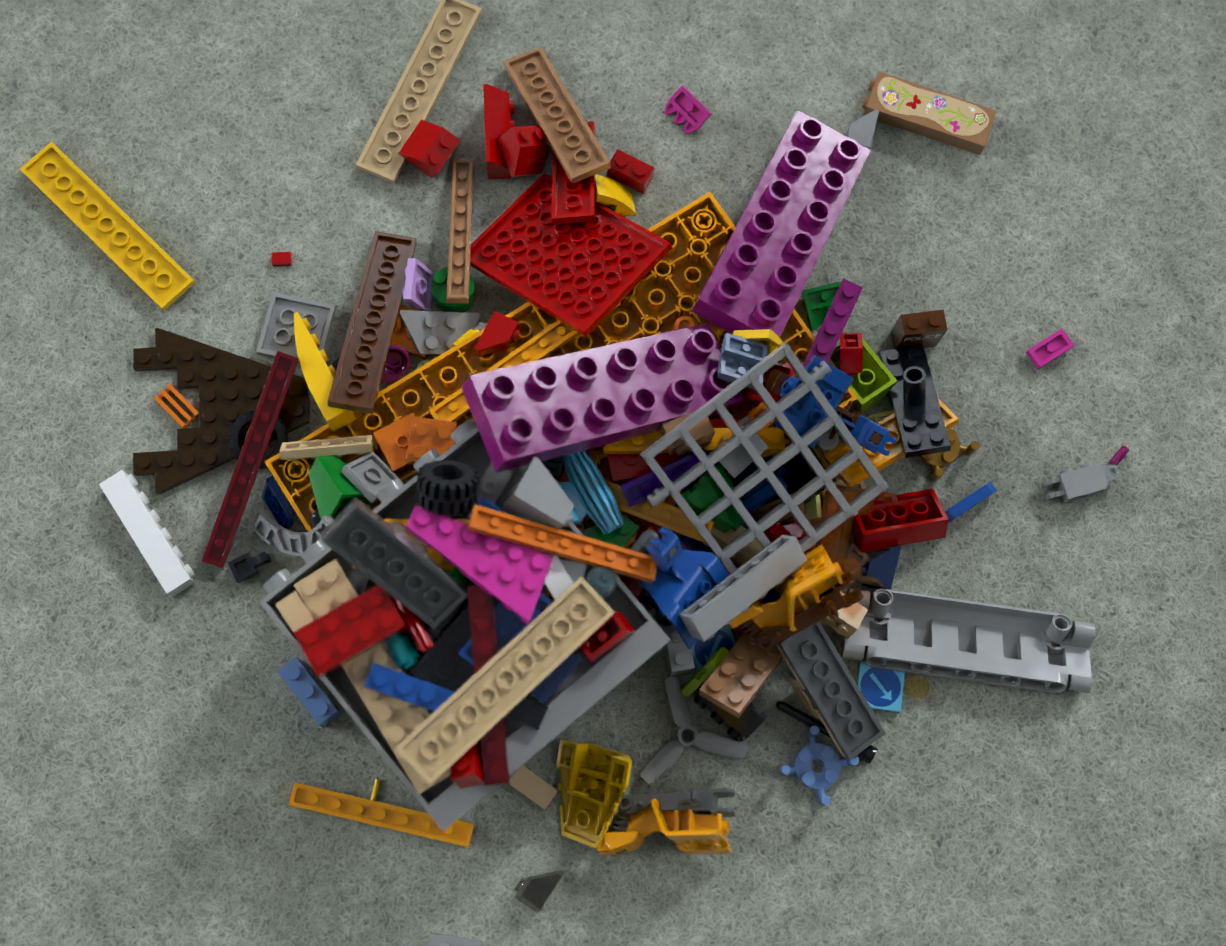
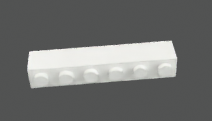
(147, 533)

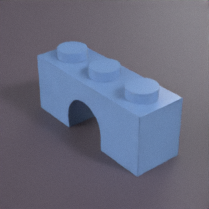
(309, 692)

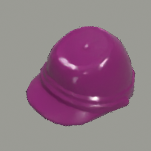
(396, 365)

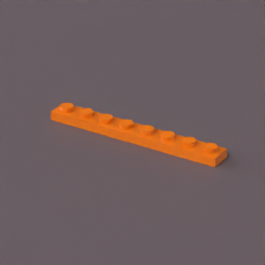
(562, 543)

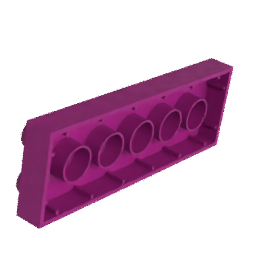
(782, 228)
(594, 395)

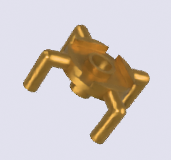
(942, 459)

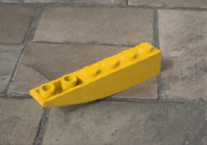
(317, 373)

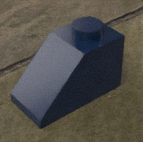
(882, 568)

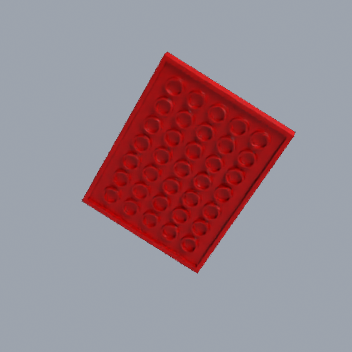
(566, 268)

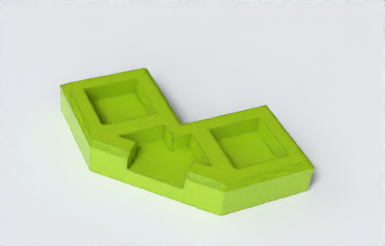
(697, 679)

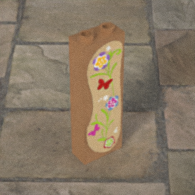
(929, 113)

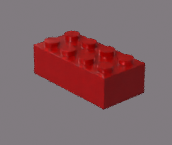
(350, 630)

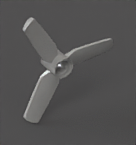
(705, 740)

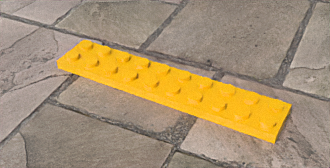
(107, 226)

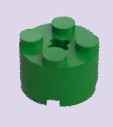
(439, 292)

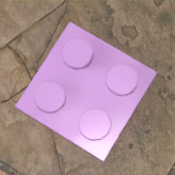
(418, 285)

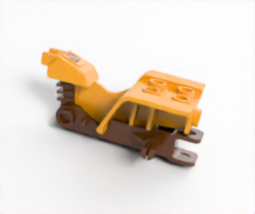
(805, 599)

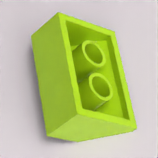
(870, 384)

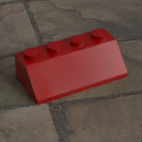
(496, 121)
(911, 520)

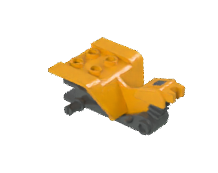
(684, 817)

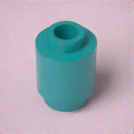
(402, 651)

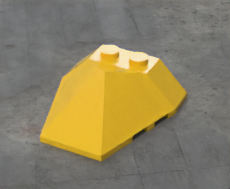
(590, 788)

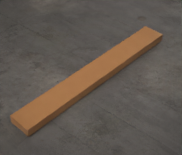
(460, 231)

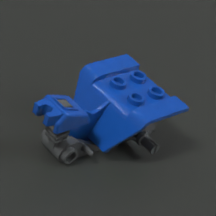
(679, 577)

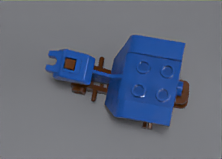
(807, 413)

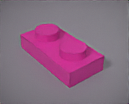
(1049, 349)

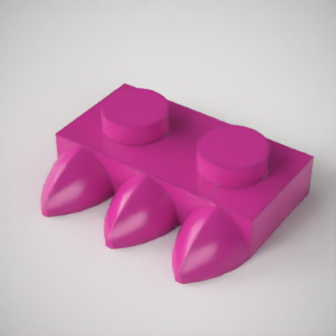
(688, 109)

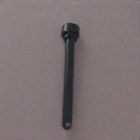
(866, 755)

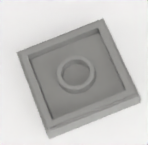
(369, 475)

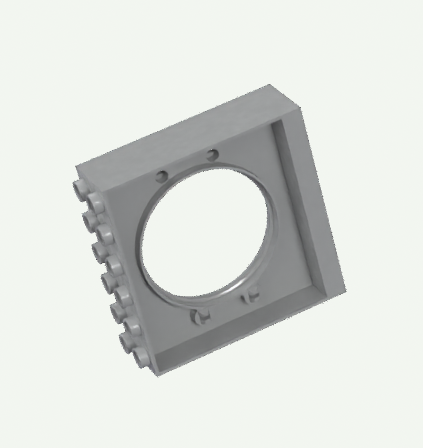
(570, 700)

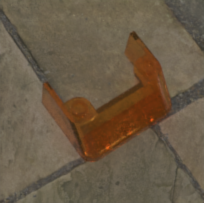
(837, 541)

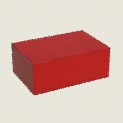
(281, 259)

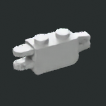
(1081, 482)

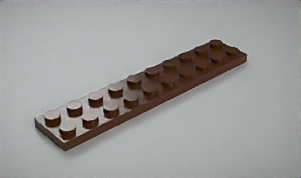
(372, 324)

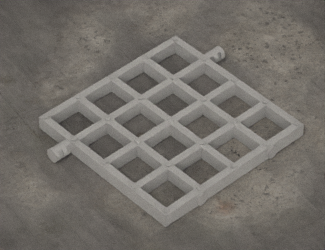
(765, 470)

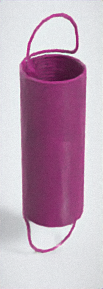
(1119, 455)

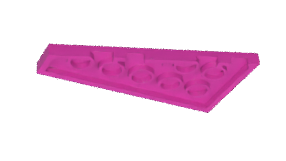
(497, 566)

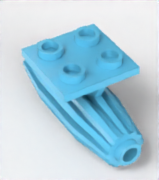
(590, 493)

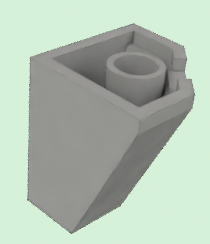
(539, 498)

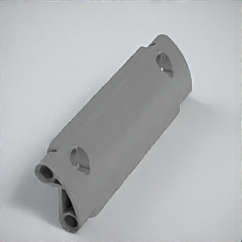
(972, 642)

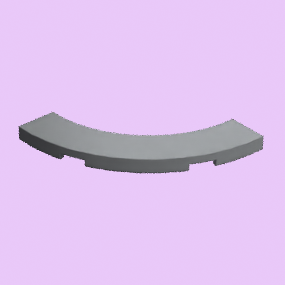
(286, 540)

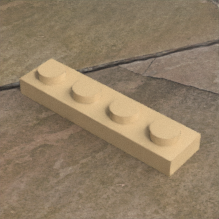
(326, 447)

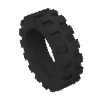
(237, 427)

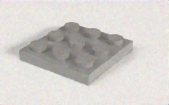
(279, 324)

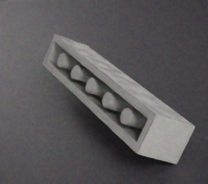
(743, 588)

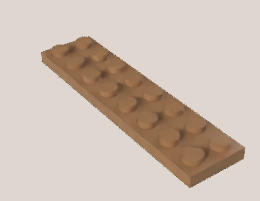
(557, 115)

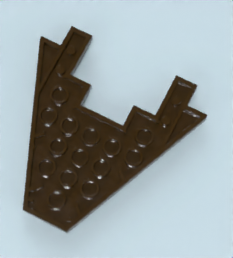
(227, 389)

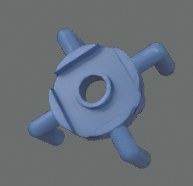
(830, 762)

